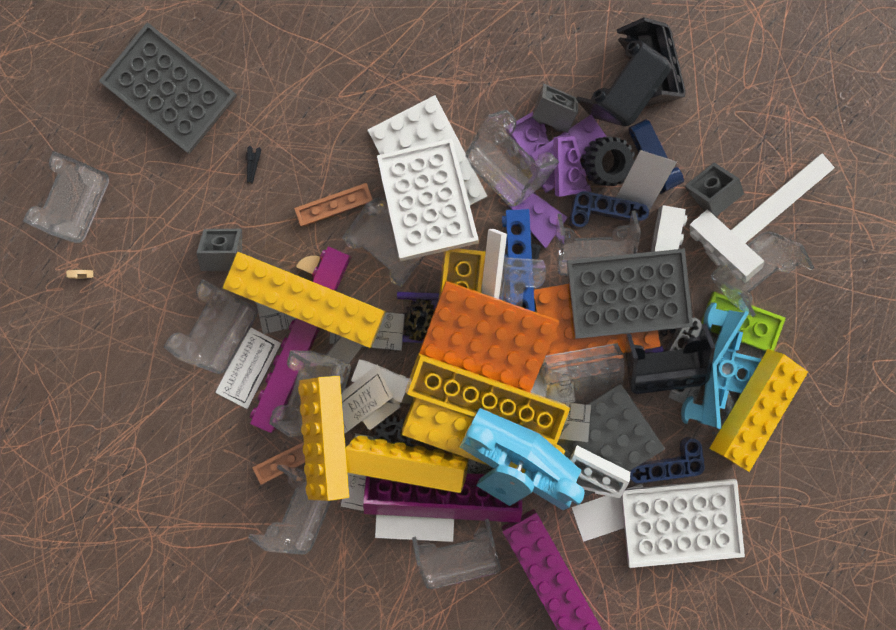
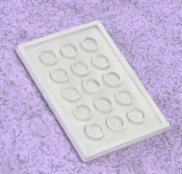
(421, 126)
(427, 200)
(682, 523)

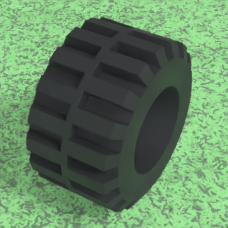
(622, 161)

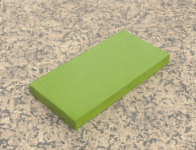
(758, 331)

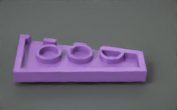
(531, 137)

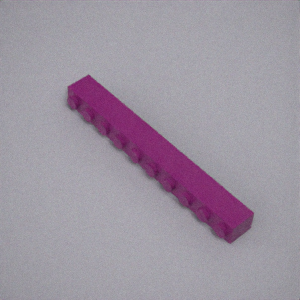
(301, 338)

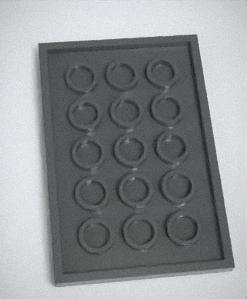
(168, 88)
(629, 293)
(616, 432)

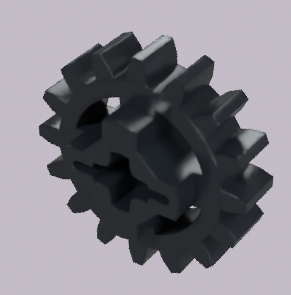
(418, 320)
(385, 432)

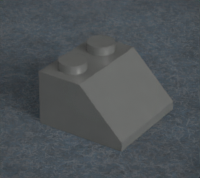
(555, 108)
(715, 189)
(219, 249)

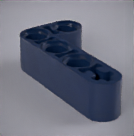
(647, 140)
(609, 211)
(664, 465)

